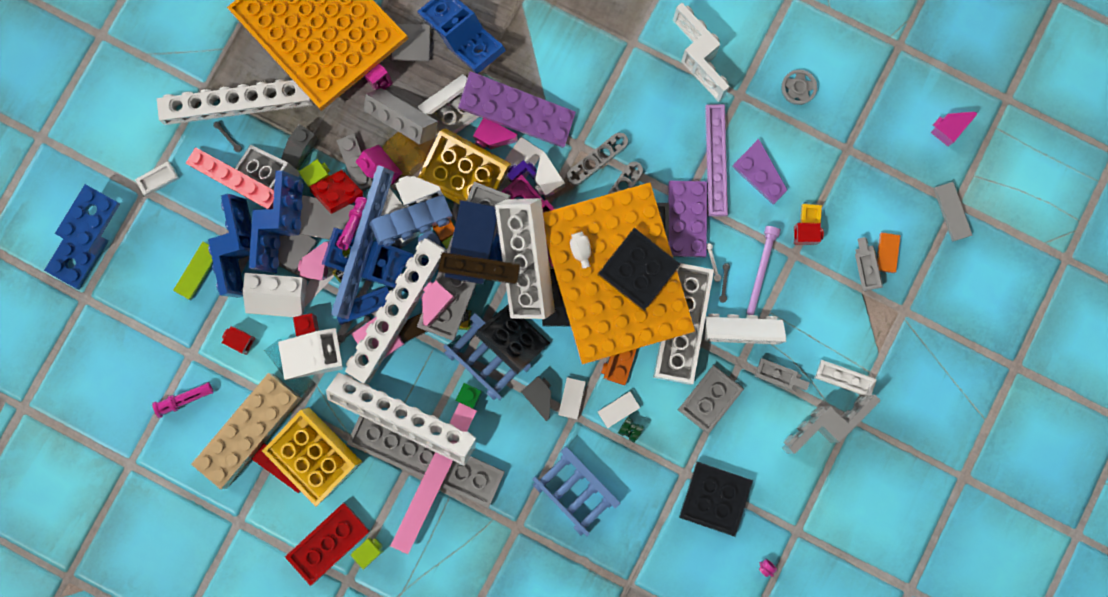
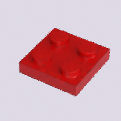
(336, 191)

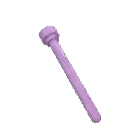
(771, 234)

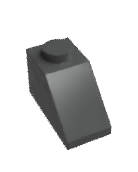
(299, 146)
(539, 396)

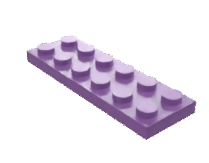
(516, 109)

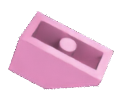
(311, 264)
(434, 302)

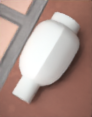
(581, 248)

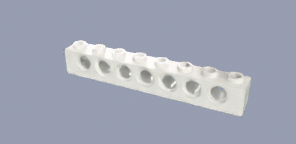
(168, 104)
(356, 367)
(458, 452)

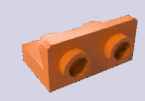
(618, 367)

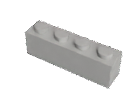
(400, 116)

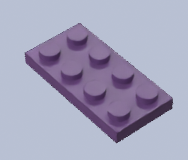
(687, 218)

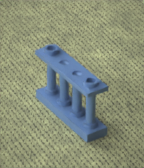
(452, 354)
(593, 487)

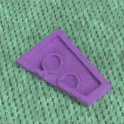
(760, 172)

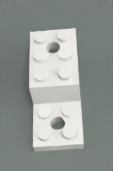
(700, 52)

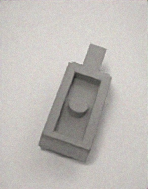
(868, 266)
(780, 376)

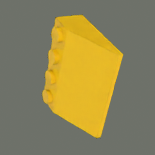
(459, 163)
(311, 456)

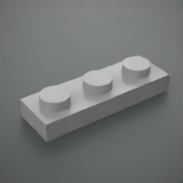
(351, 151)

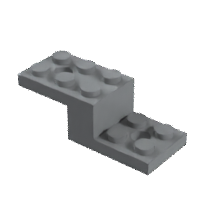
(830, 423)

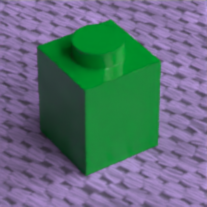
(469, 395)

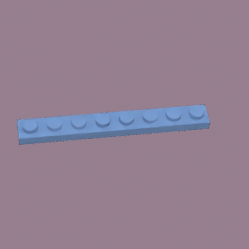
(362, 243)

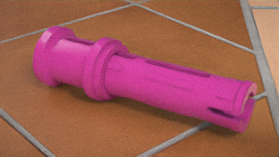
(353, 223)
(174, 403)

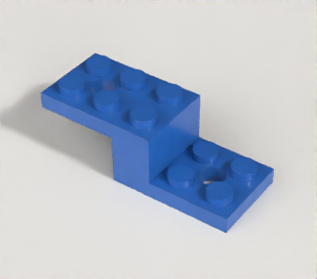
(462, 32)
(276, 222)
(82, 236)
(231, 246)
(382, 265)

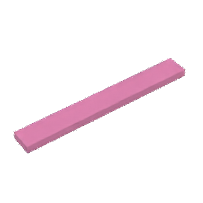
(429, 487)

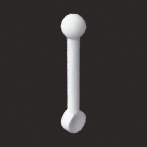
(717, 277)

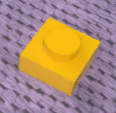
(810, 213)

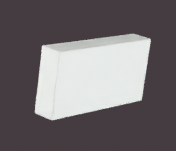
(157, 178)
(572, 398)
(618, 409)

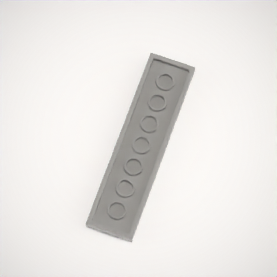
(450, 320)
(473, 481)

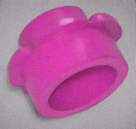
(767, 568)

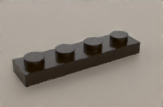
(479, 268)

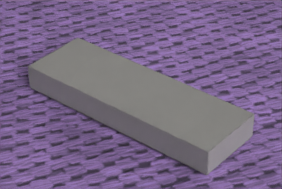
(952, 211)

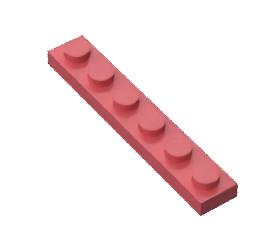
(231, 178)

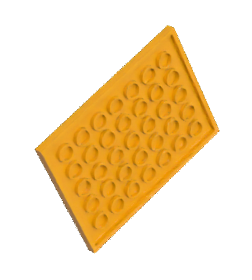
(321, 42)
(598, 314)

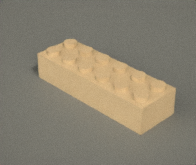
(246, 431)

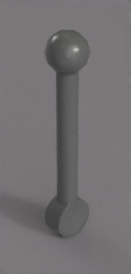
(237, 148)
(723, 298)
(341, 338)

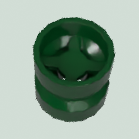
(625, 429)

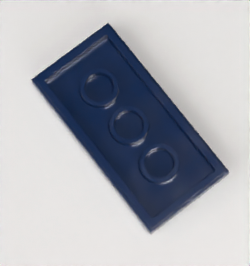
(473, 234)

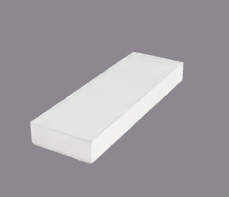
(845, 378)

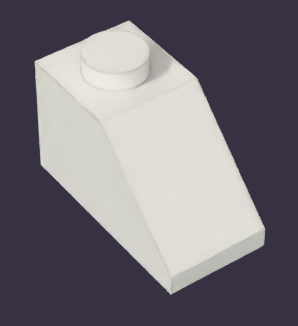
(547, 178)

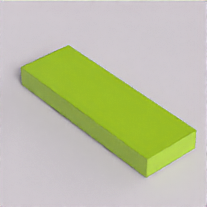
(195, 272)

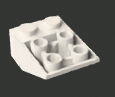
(310, 354)

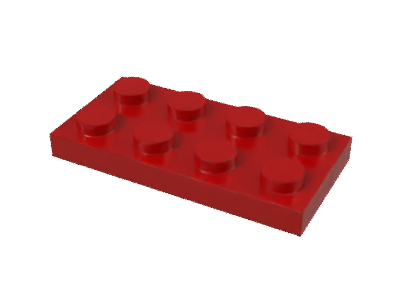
(327, 544)

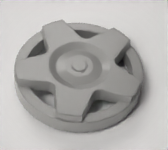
(799, 87)

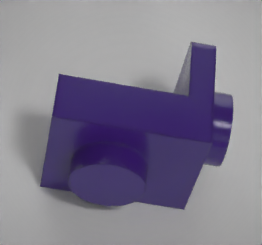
(520, 169)

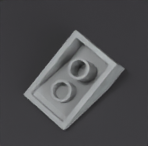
(262, 166)

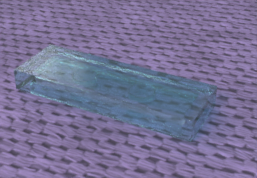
(299, 384)

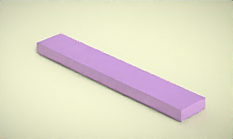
(716, 160)

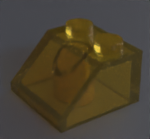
(405, 154)

